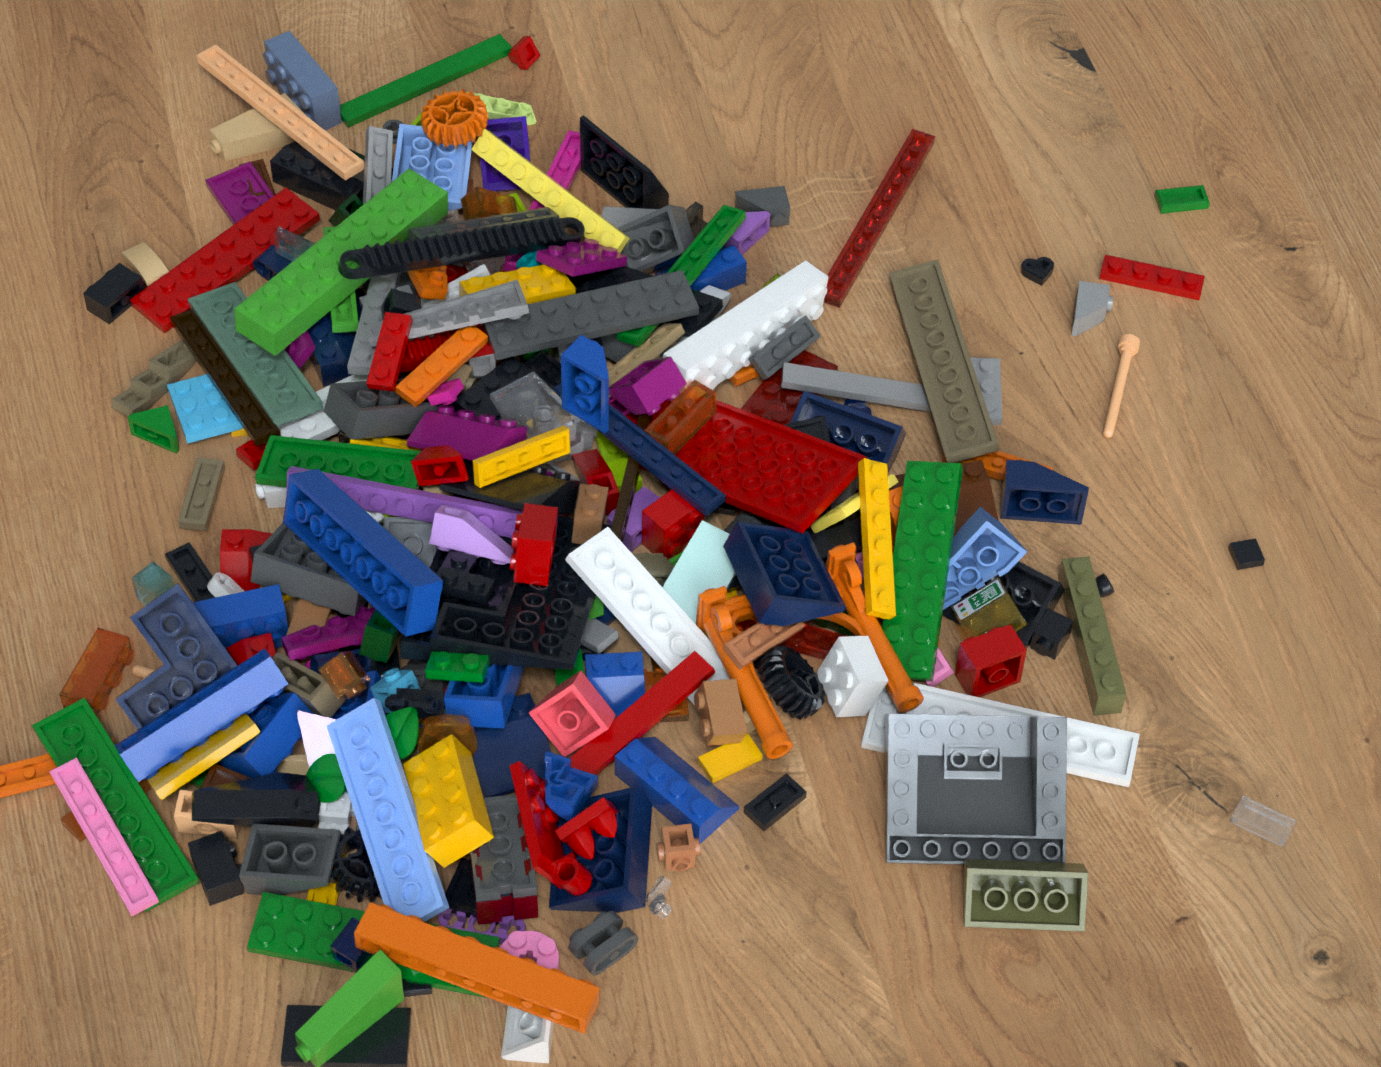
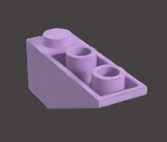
(465, 533)

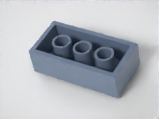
(302, 80)

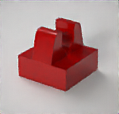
(524, 53)

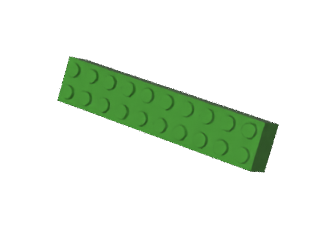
(312, 282)

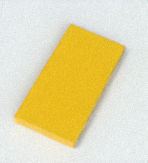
(202, 757)

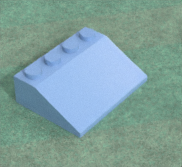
(438, 164)

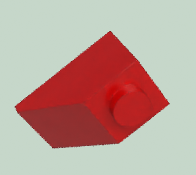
(439, 466)

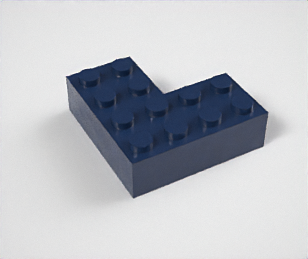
(189, 656)

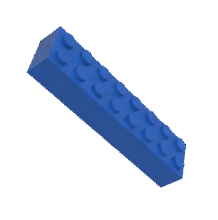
(362, 552)

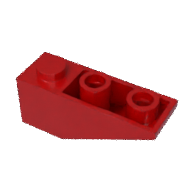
(594, 470)

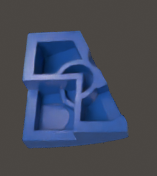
(566, 787)

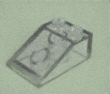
(535, 406)

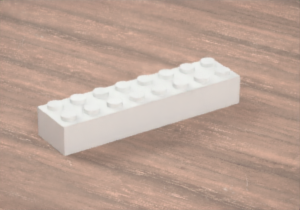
(741, 332)

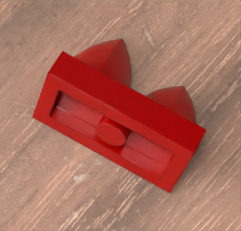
(578, 830)

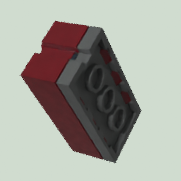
(503, 867)

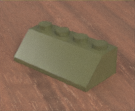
(1024, 895)

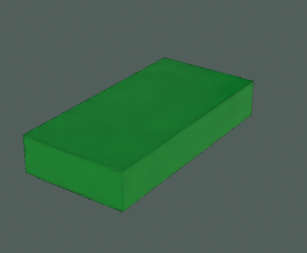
(1182, 199)

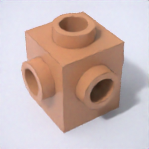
(678, 847)

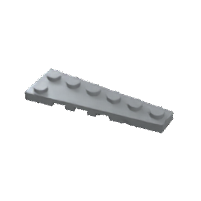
(468, 310)

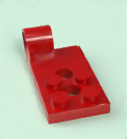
(540, 834)

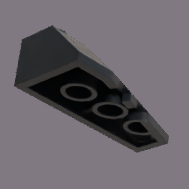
(264, 799)

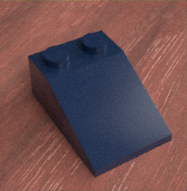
(1040, 494)

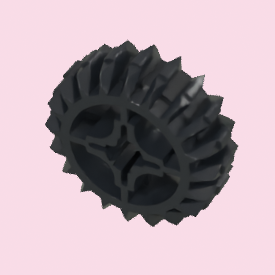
(791, 682)
(350, 872)

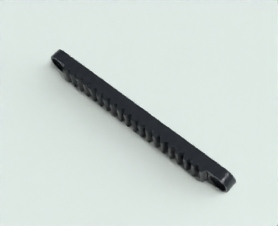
(459, 247)

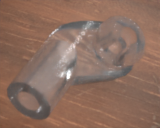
(656, 899)

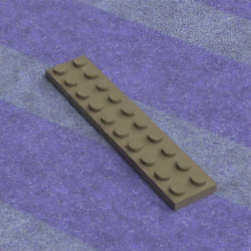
(943, 362)

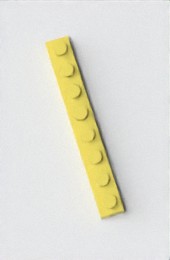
(547, 190)

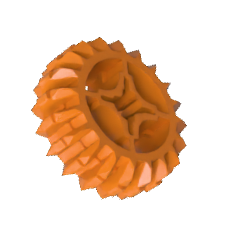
(454, 118)

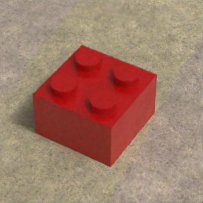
(669, 524)
(534, 544)
(990, 661)

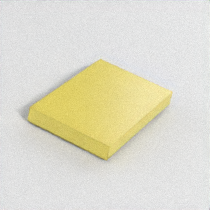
(843, 510)

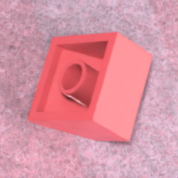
(573, 714)

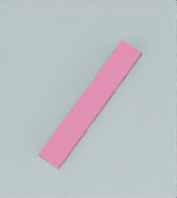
(104, 837)

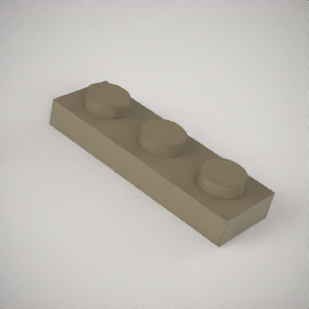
(201, 494)

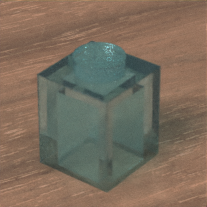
(151, 583)

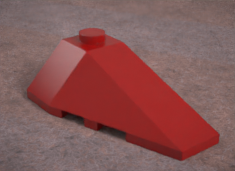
(235, 555)

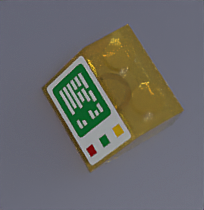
(988, 609)

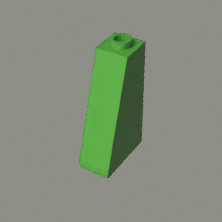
(351, 1010)

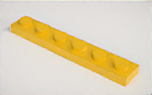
(876, 539)

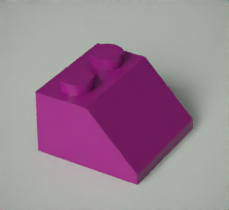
(648, 386)

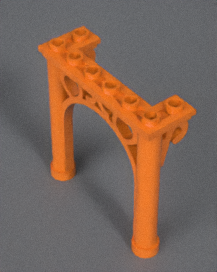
(719, 621)

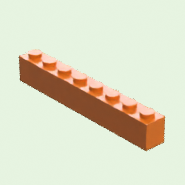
(478, 967)

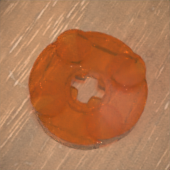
(439, 727)

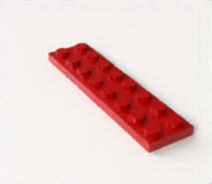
(223, 258)

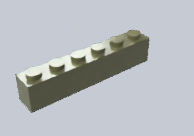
(1092, 636)

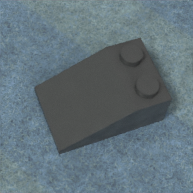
(657, 239)
(288, 859)

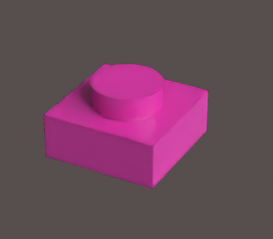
(446, 392)

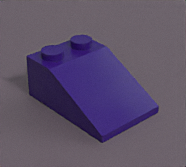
(515, 134)

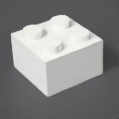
(852, 676)

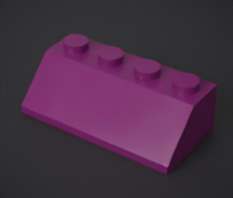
(466, 432)

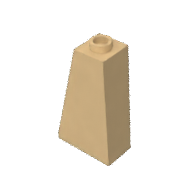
(248, 135)

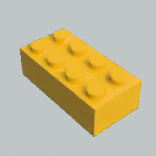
(536, 282)
(448, 801)

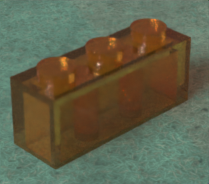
(683, 417)
(98, 670)

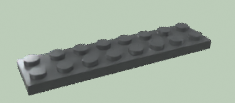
(593, 314)

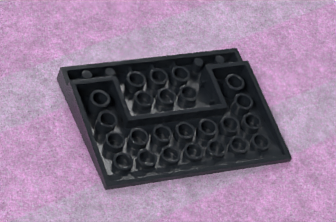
(520, 620)

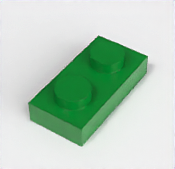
(457, 667)

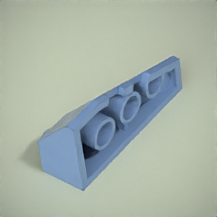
(978, 554)

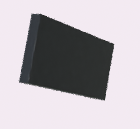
(378, 1046)

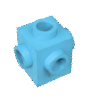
(390, 682)

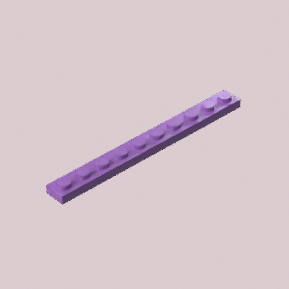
(419, 504)

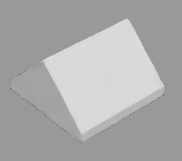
(526, 1037)

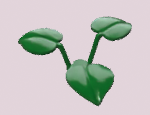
(325, 770)

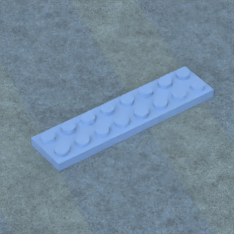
(386, 812)

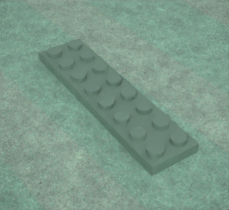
(270, 378)

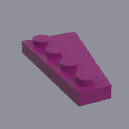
(334, 635)

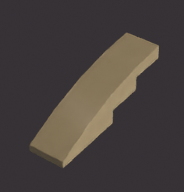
(152, 383)

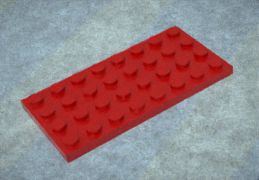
(769, 466)

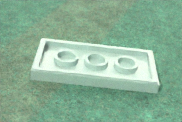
(700, 568)

